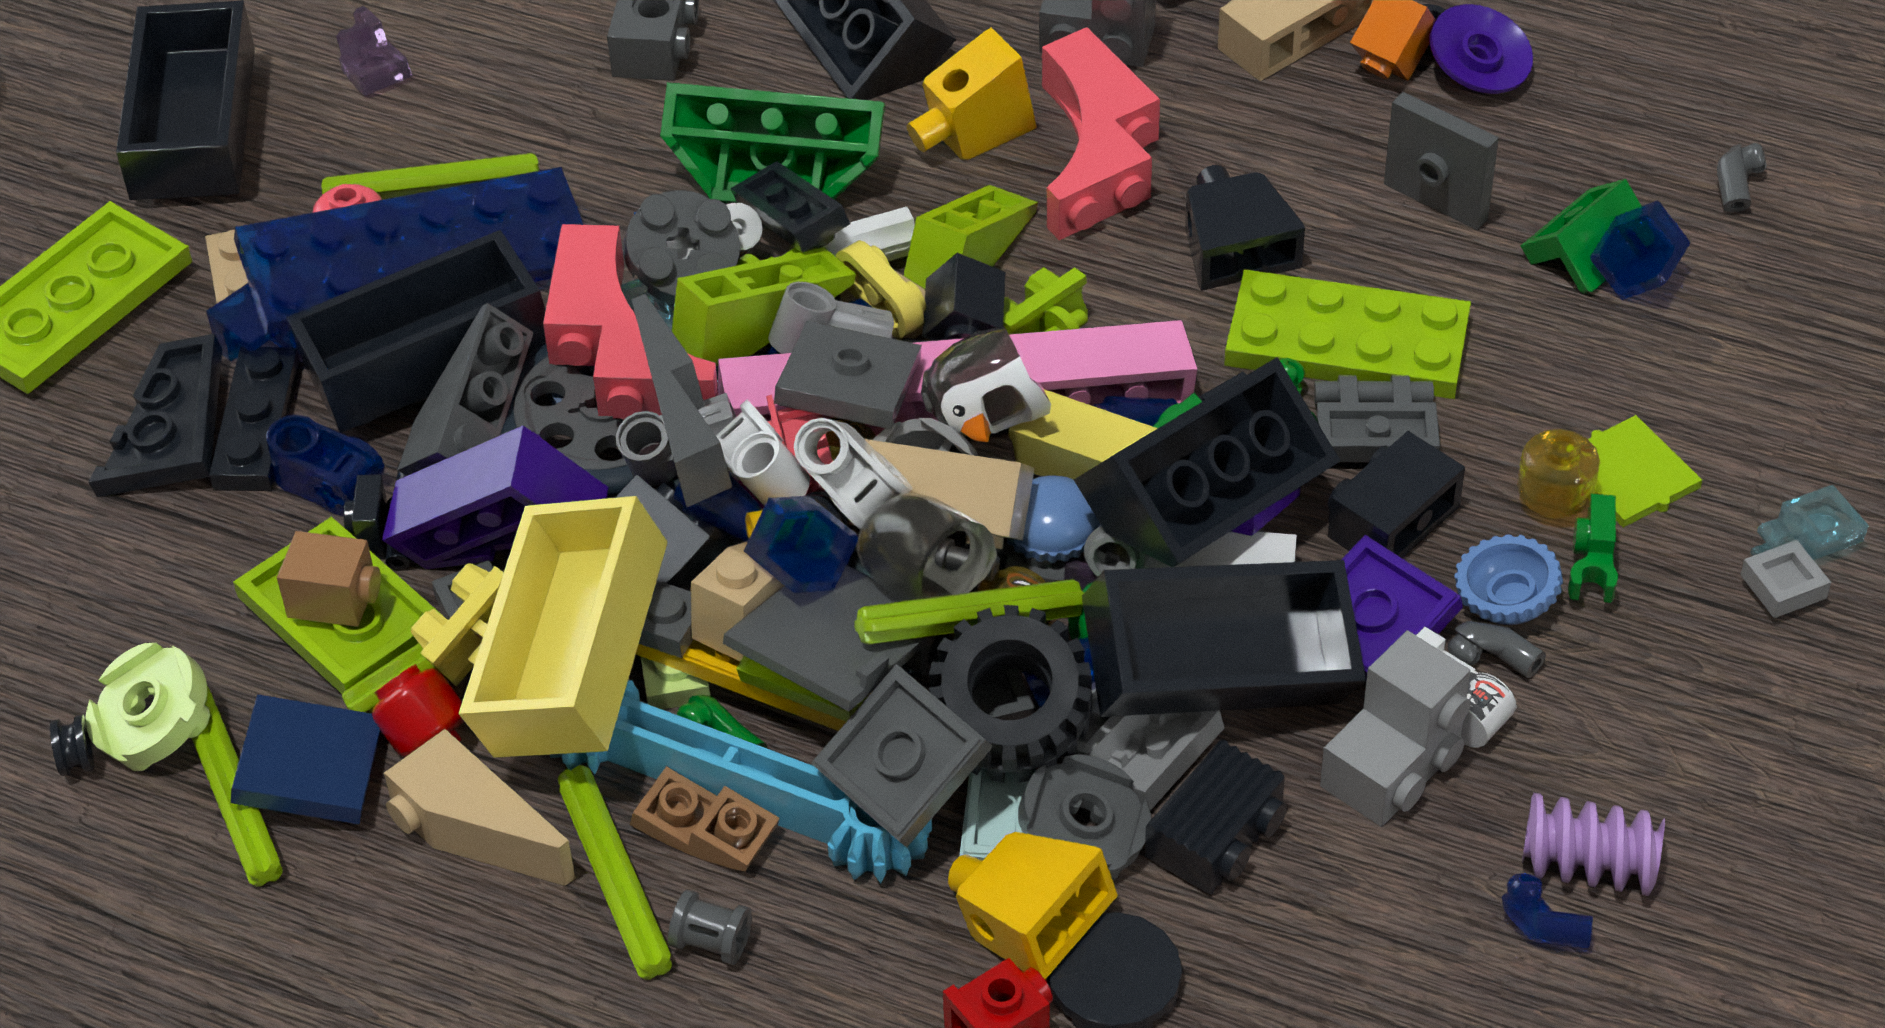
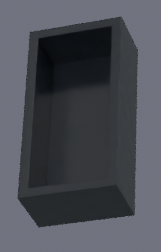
(186, 100)
(398, 333)
(1222, 637)

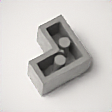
(1402, 733)

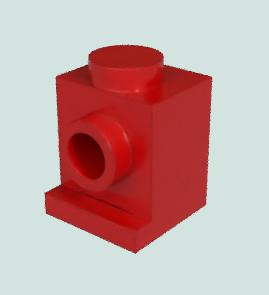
(999, 1000)

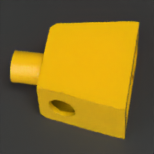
(975, 99)
(1032, 897)

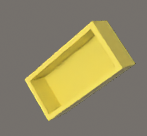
(564, 628)

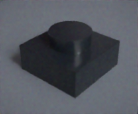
(366, 513)

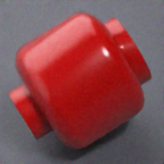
(416, 709)

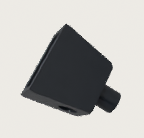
(1240, 227)

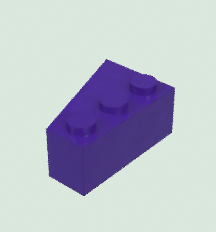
(476, 499)

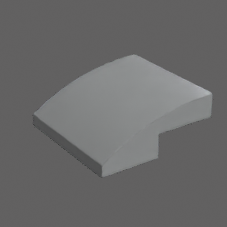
(1150, 747)

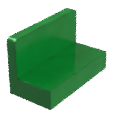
(1579, 230)

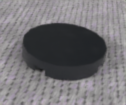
(1118, 975)

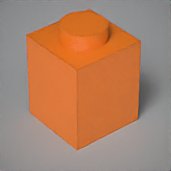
(1393, 37)

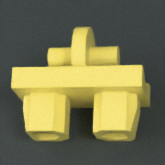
(455, 642)

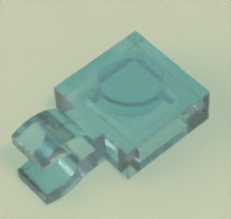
(1818, 520)

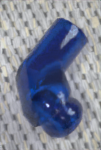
(1538, 920)

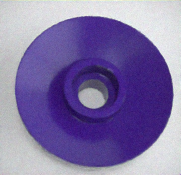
(1481, 48)

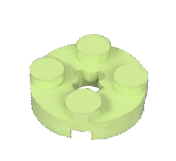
(172, 718)

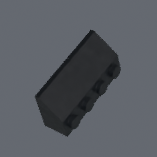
(871, 43)
(1210, 467)

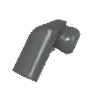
(1733, 172)
(1498, 641)

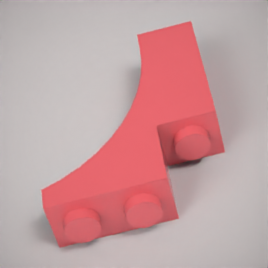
(1113, 123)
(595, 326)

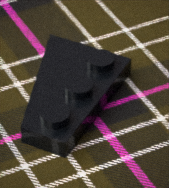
(172, 423)

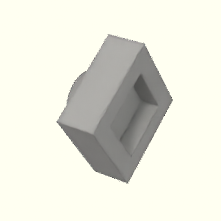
(1785, 578)

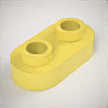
(884, 287)

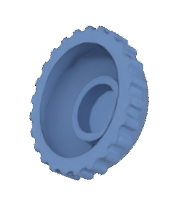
(1055, 521)
(1508, 579)

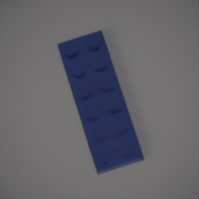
(336, 250)

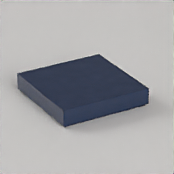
(306, 759)

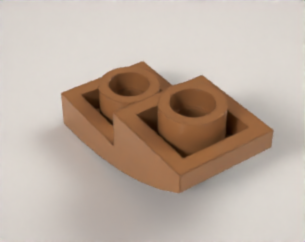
(704, 825)

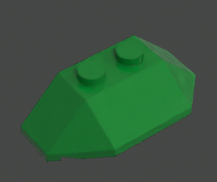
(737, 132)

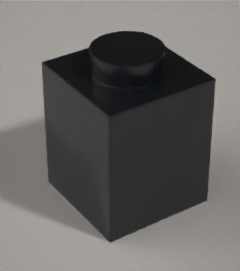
(963, 299)

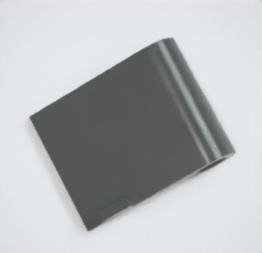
(815, 640)

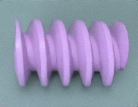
(1593, 843)

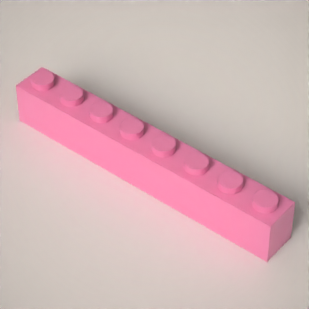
(1074, 363)

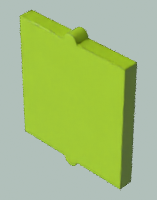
(1640, 470)

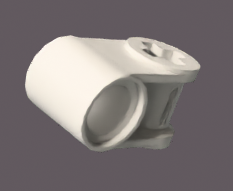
(760, 458)
(859, 474)

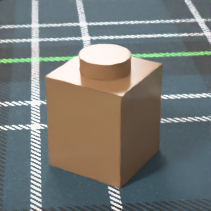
(328, 579)

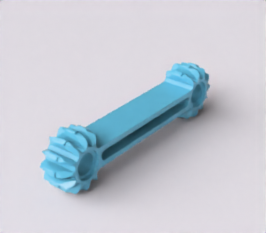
(795, 791)

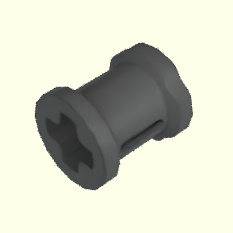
(710, 927)

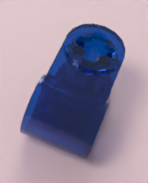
(319, 461)

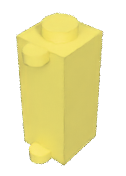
(1073, 437)

